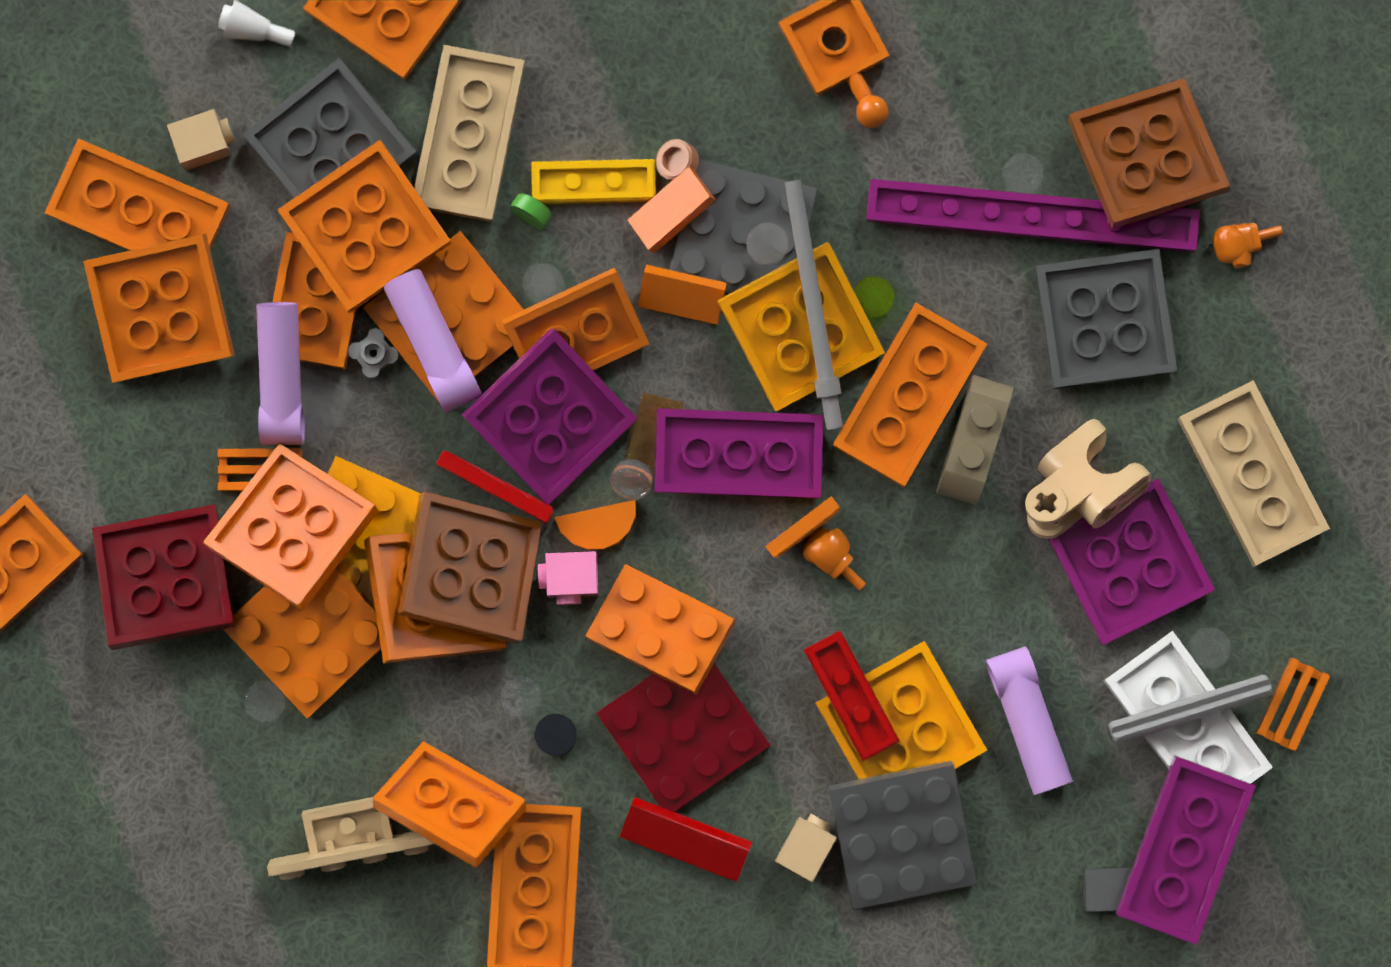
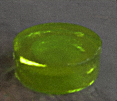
(875, 296)

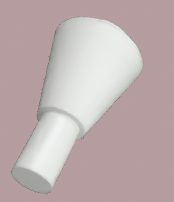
(246, 24)

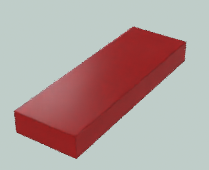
(495, 487)
(851, 695)
(685, 839)

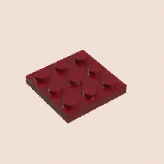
(161, 578)
(680, 738)

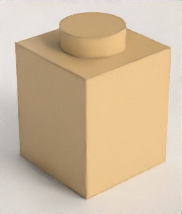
(201, 139)
(806, 847)

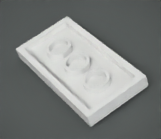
(1168, 675)

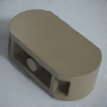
(975, 440)

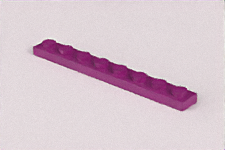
(1024, 216)

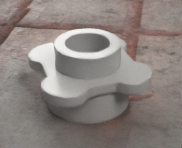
(385, 354)

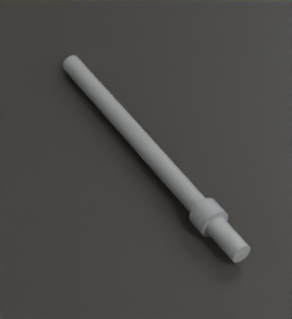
(827, 385)

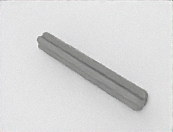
(1190, 708)

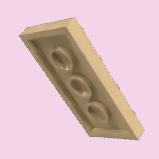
(469, 132)
(1253, 473)

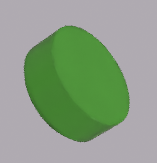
(531, 211)

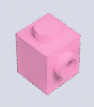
(569, 576)

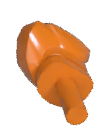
(1238, 241)
(829, 552)

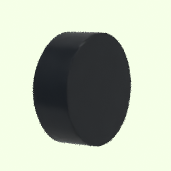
(555, 734)

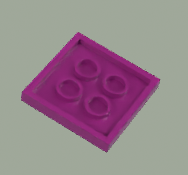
(549, 416)
(1132, 565)

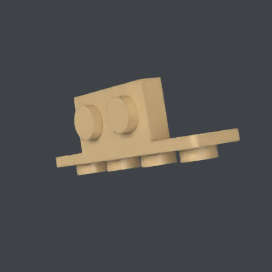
(346, 834)

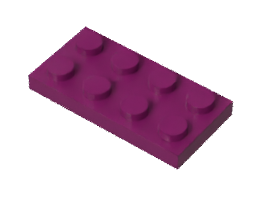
(738, 453)
(1185, 849)

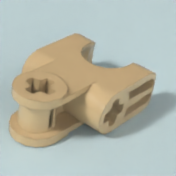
(1078, 490)

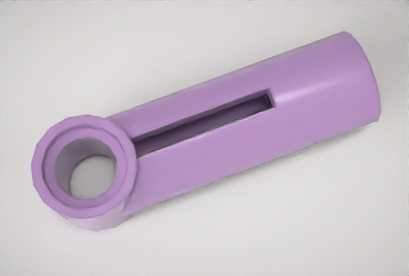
(432, 340)
(281, 409)
(1029, 720)

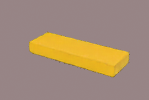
(594, 181)

